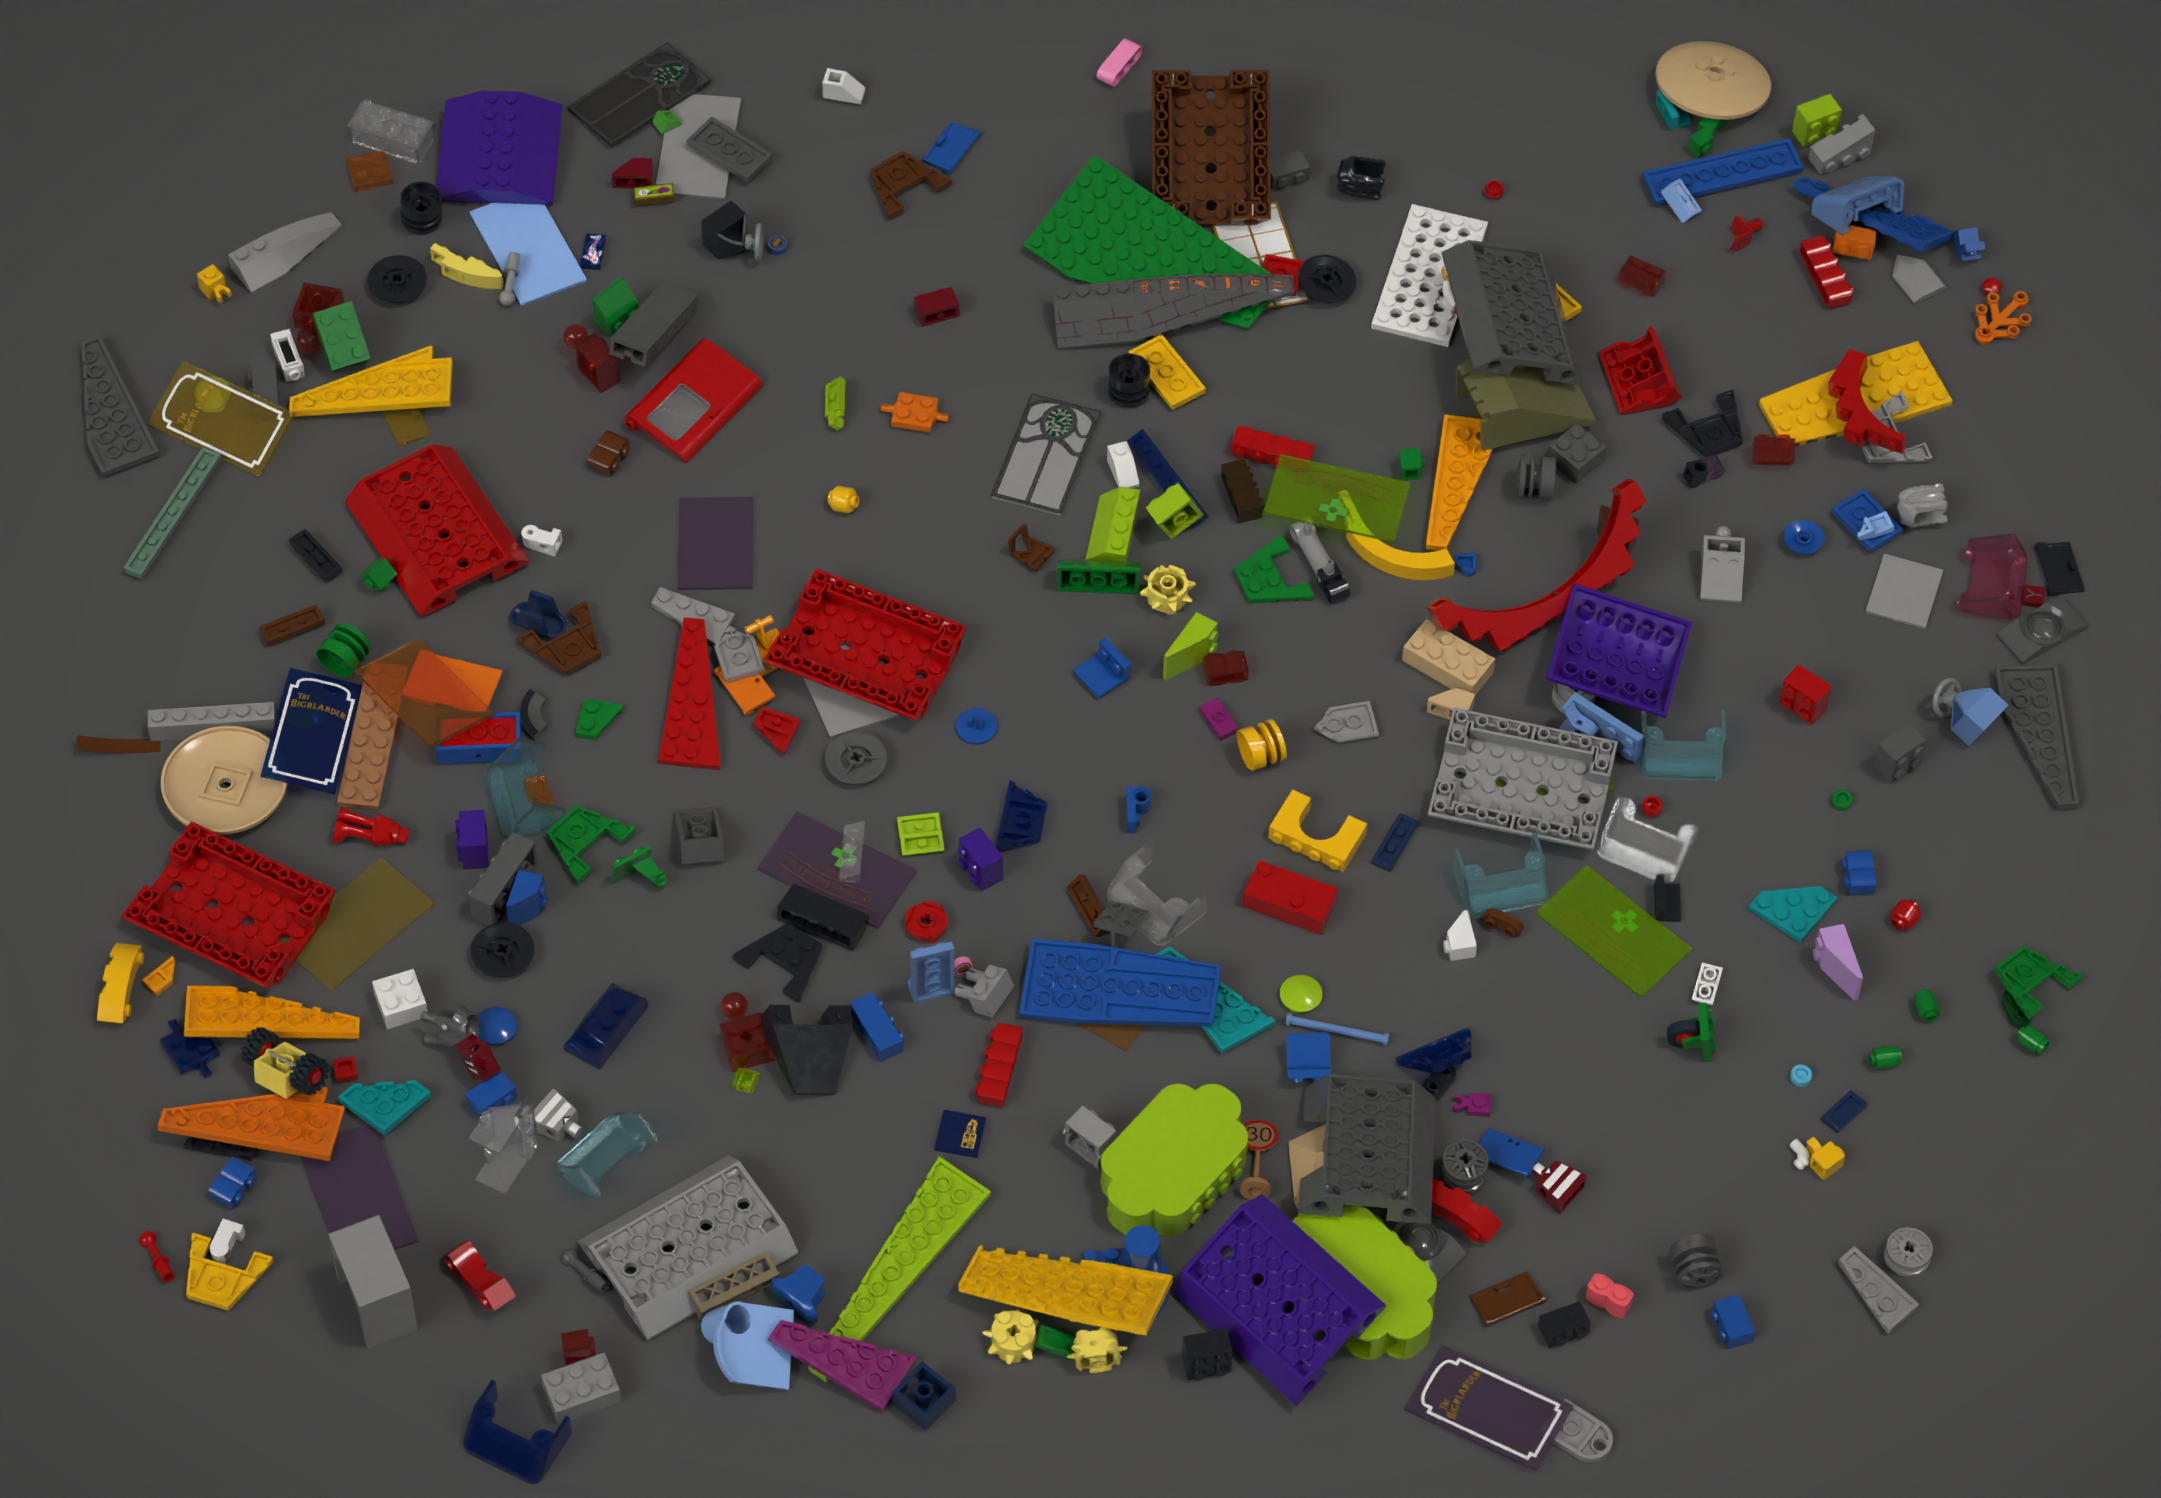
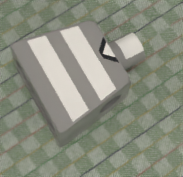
(556, 1117)

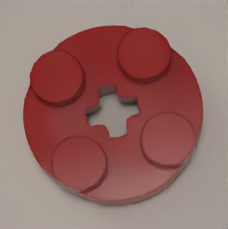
(930, 932)

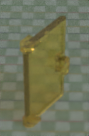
(406, 426)

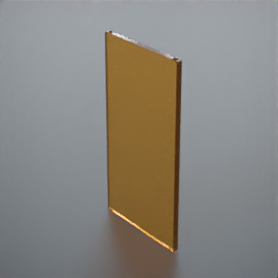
(424, 693)

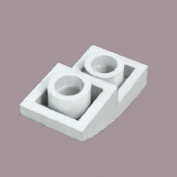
(1707, 984)

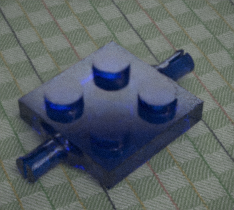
(189, 1052)

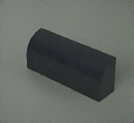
(823, 917)

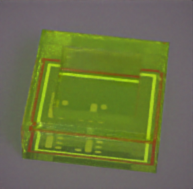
(745, 1080)

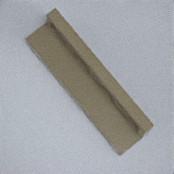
(737, 1293)

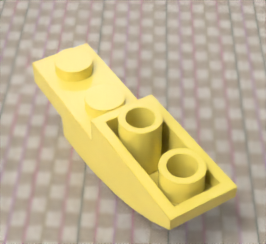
(469, 272)

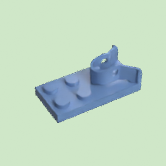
(1596, 722)
(932, 972)

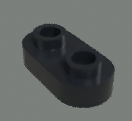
(1441, 1082)

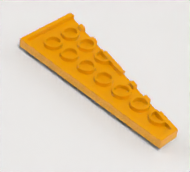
(1457, 475)

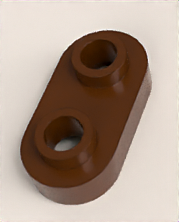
(1503, 922)

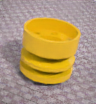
(1261, 745)

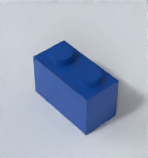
(491, 1093)
(1732, 1321)

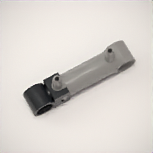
(1328, 574)

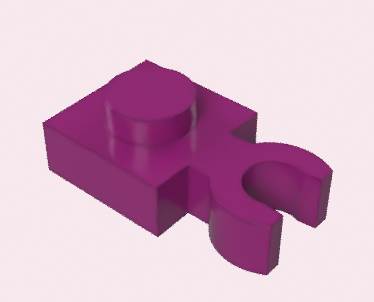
(1477, 1104)

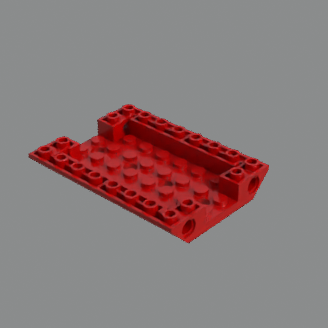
(410, 536)
(876, 630)
(245, 889)

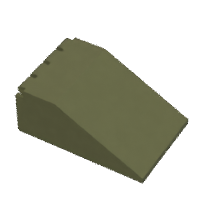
(1521, 404)

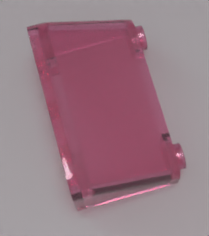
(1995, 577)

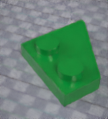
(595, 718)

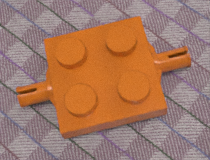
(915, 412)

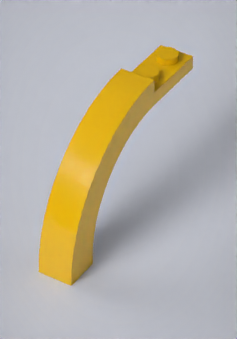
(1402, 563)

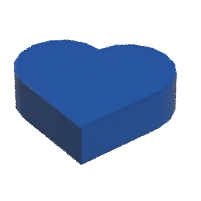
(1466, 563)

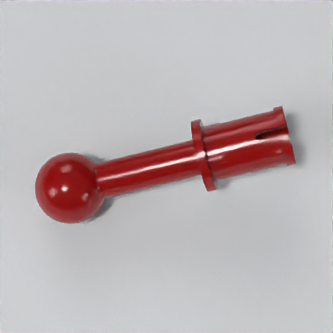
(161, 1263)

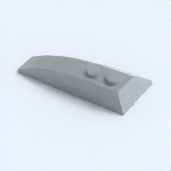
(280, 250)

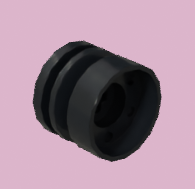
(421, 207)
(1129, 380)

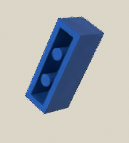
(877, 1026)

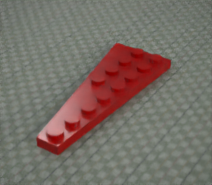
(690, 718)

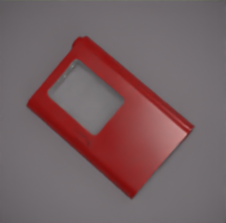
(694, 400)

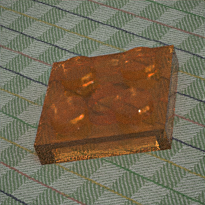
(369, 171)

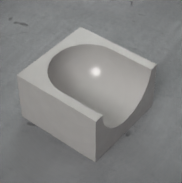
(376, 1280)

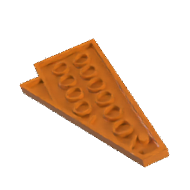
(270, 1122)

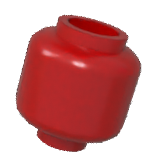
(1905, 914)

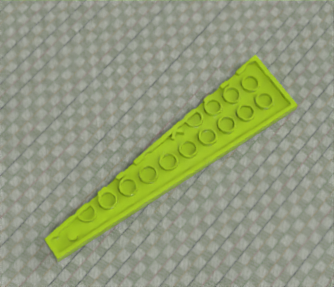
(927, 1227)

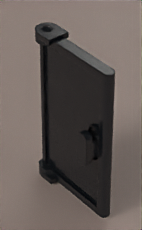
(2057, 563)

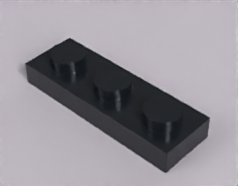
(315, 555)

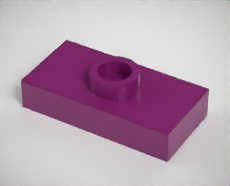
(1218, 719)

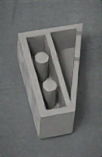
(1843, 148)

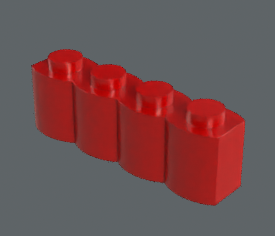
(1826, 272)
(1266, 447)
(999, 1065)

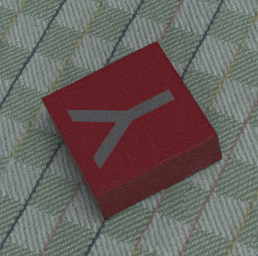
(2033, 596)

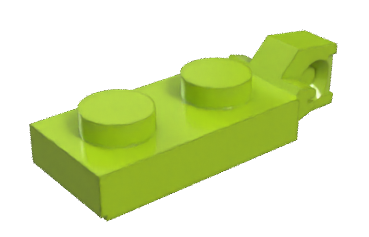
(835, 403)

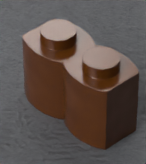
(608, 453)

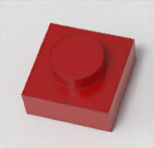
(345, 1069)

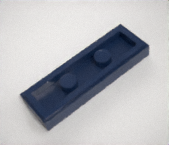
(1395, 842)

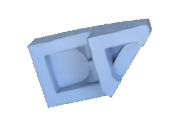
(1876, 526)

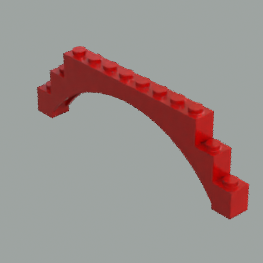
(1601, 567)

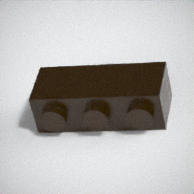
(1242, 490)

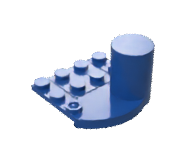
(1140, 1252)

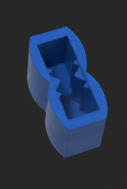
(1860, 872)
(232, 1183)

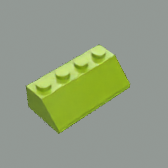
(1114, 525)

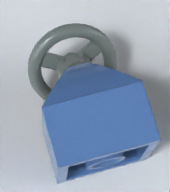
(1970, 710)

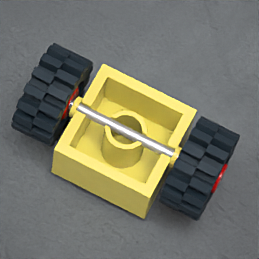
(283, 1066)

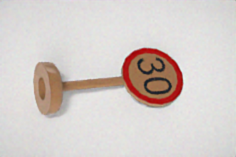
(1261, 1137)

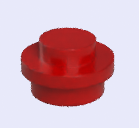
(1494, 189)

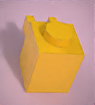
(213, 283)
(1825, 1159)

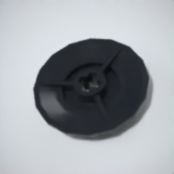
(1331, 268)
(397, 279)
(505, 938)

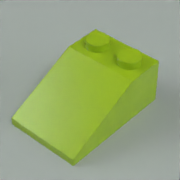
(1190, 647)

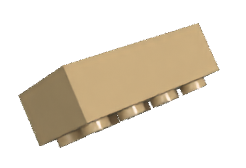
(1448, 658)

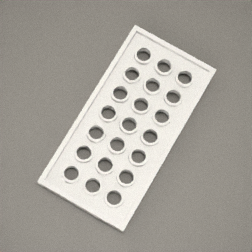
(1398, 275)

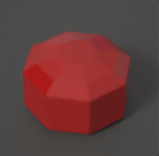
(1991, 285)
(1652, 806)

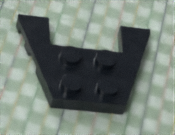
(1711, 433)
(790, 950)

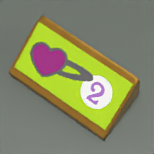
(654, 194)

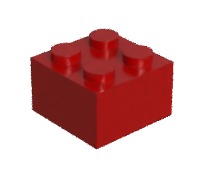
(1805, 694)

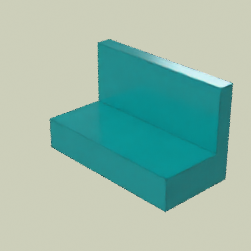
(1672, 114)

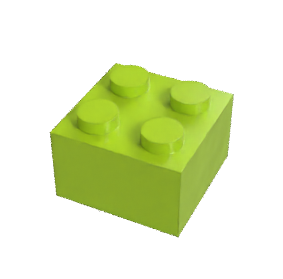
(1816, 120)
(1174, 510)

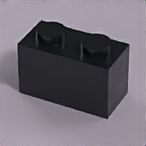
(1564, 1324)

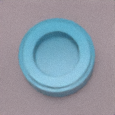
(1801, 1075)

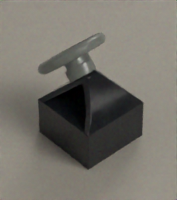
(727, 233)

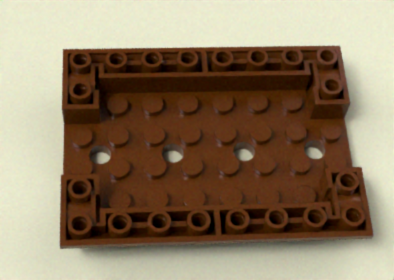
(1237, 149)

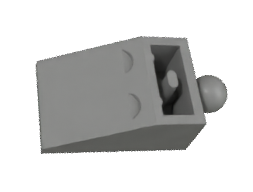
(1722, 567)

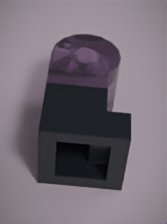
(1703, 470)

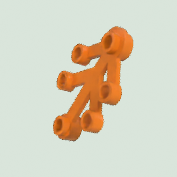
(1986, 333)

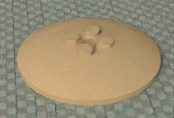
(1713, 80)
(206, 761)

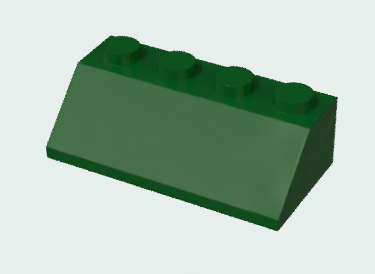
(1098, 576)

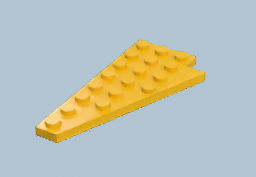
(397, 384)

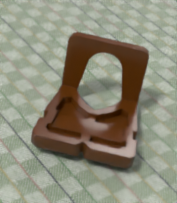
(1037, 551)

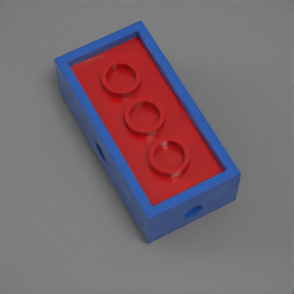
(482, 741)

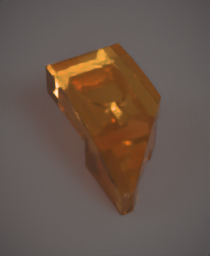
(538, 790)

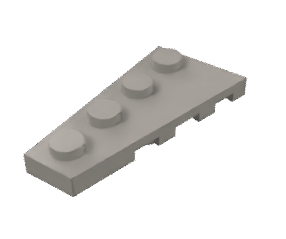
(679, 606)

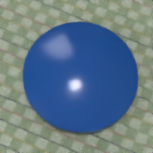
(496, 1025)

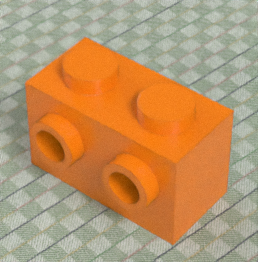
(1856, 243)

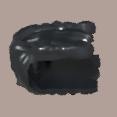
(1361, 177)

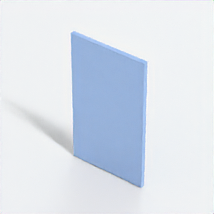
(545, 258)

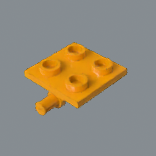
(763, 640)

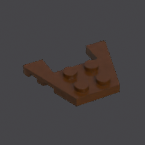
(901, 174)
(569, 650)

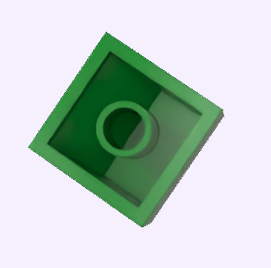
(614, 307)

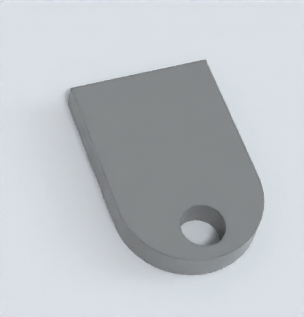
(1581, 1433)

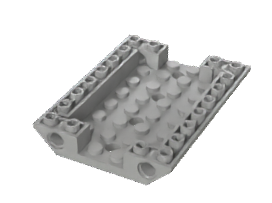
(1527, 760)
(659, 1288)

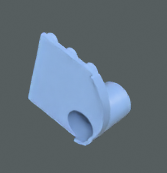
(742, 1343)

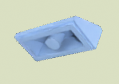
(1681, 200)

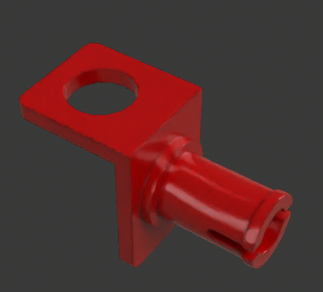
(1744, 231)

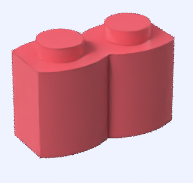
(1613, 1297)

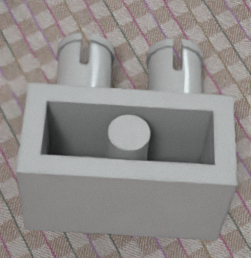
(989, 991)

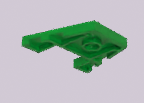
(1262, 580)
(578, 832)
(2028, 970)

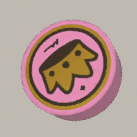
(962, 965)

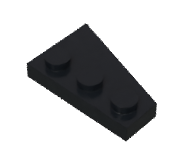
(220, 1148)

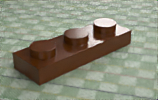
(292, 625)
(1087, 902)

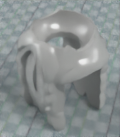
(1922, 505)

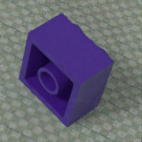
(472, 839)
(980, 859)

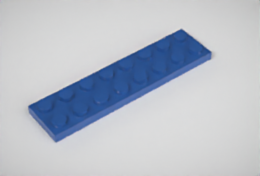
(1726, 170)

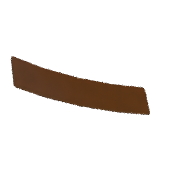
(117, 745)

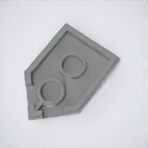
(1916, 278)
(738, 655)
(1348, 722)

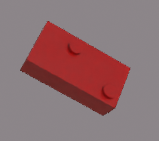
(1290, 897)

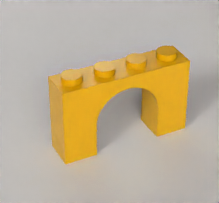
(1334, 852)

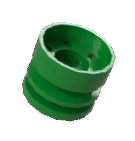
(343, 650)

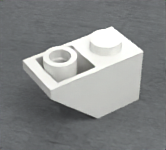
(842, 87)

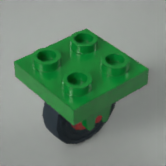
(1694, 1033)

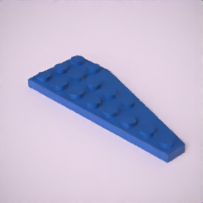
(1910, 230)

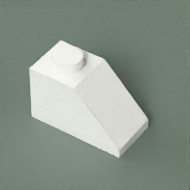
(1122, 465)
(1460, 939)

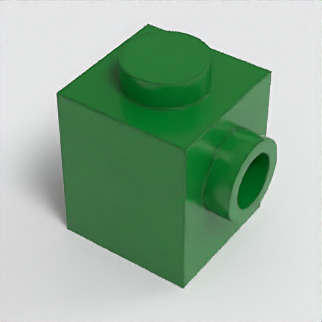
(1410, 464)
(378, 575)

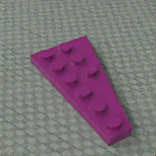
(852, 1364)

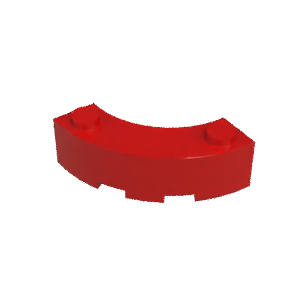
(1458, 1209)
(484, 1285)

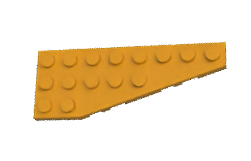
(232, 1013)

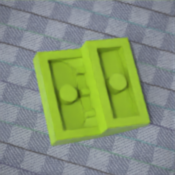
(920, 834)

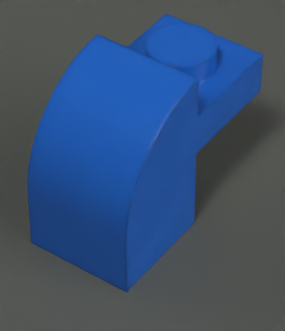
(1968, 244)

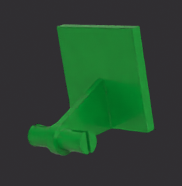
(641, 862)

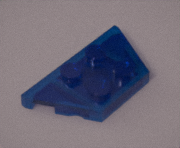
(1021, 819)
(1439, 1054)

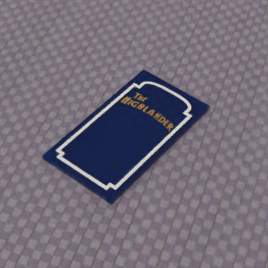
(312, 731)

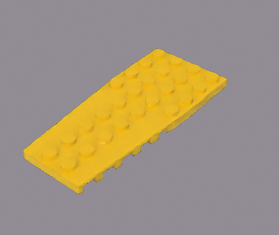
(1810, 413)
(1082, 1293)

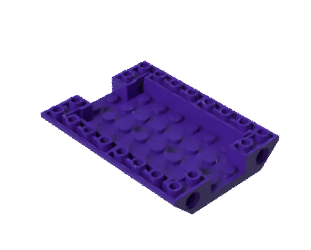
(1293, 1272)

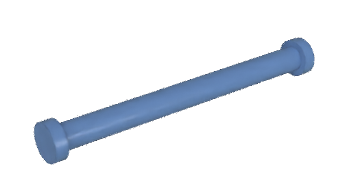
(1383, 1038)

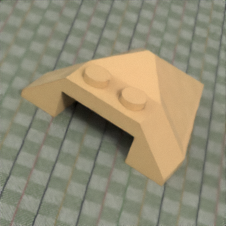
(1307, 1156)

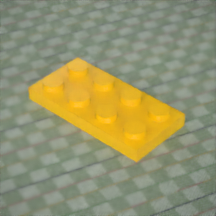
(1169, 372)

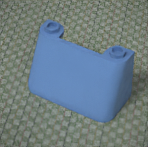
(1843, 203)

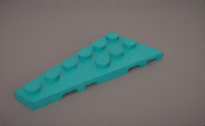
(1234, 1018)

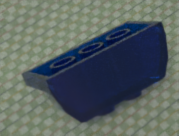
(606, 1025)

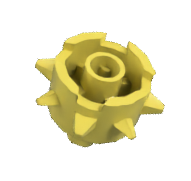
(1167, 589)
(1013, 1336)
(1096, 1350)

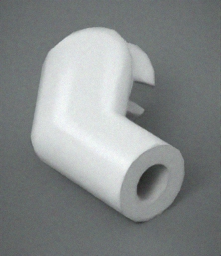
(1802, 1154)

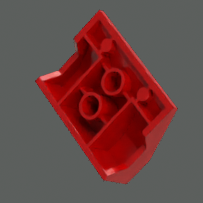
(1640, 374)

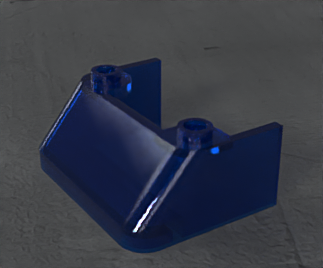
(508, 1451)

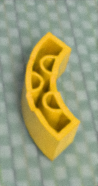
(119, 980)

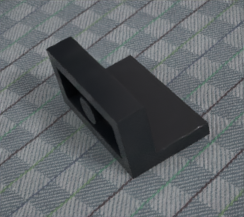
(1666, 900)

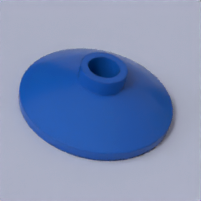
(1806, 531)

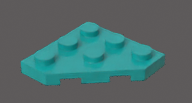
(1794, 909)
(384, 1103)

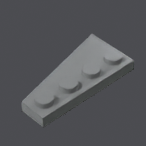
(1881, 1294)

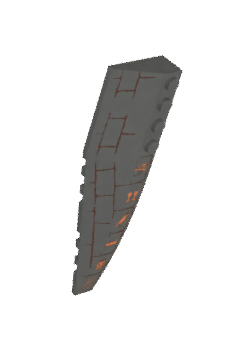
(1147, 307)

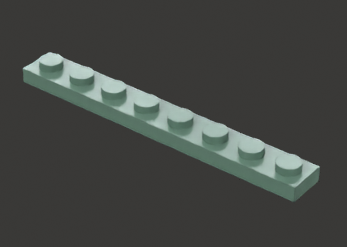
(172, 513)

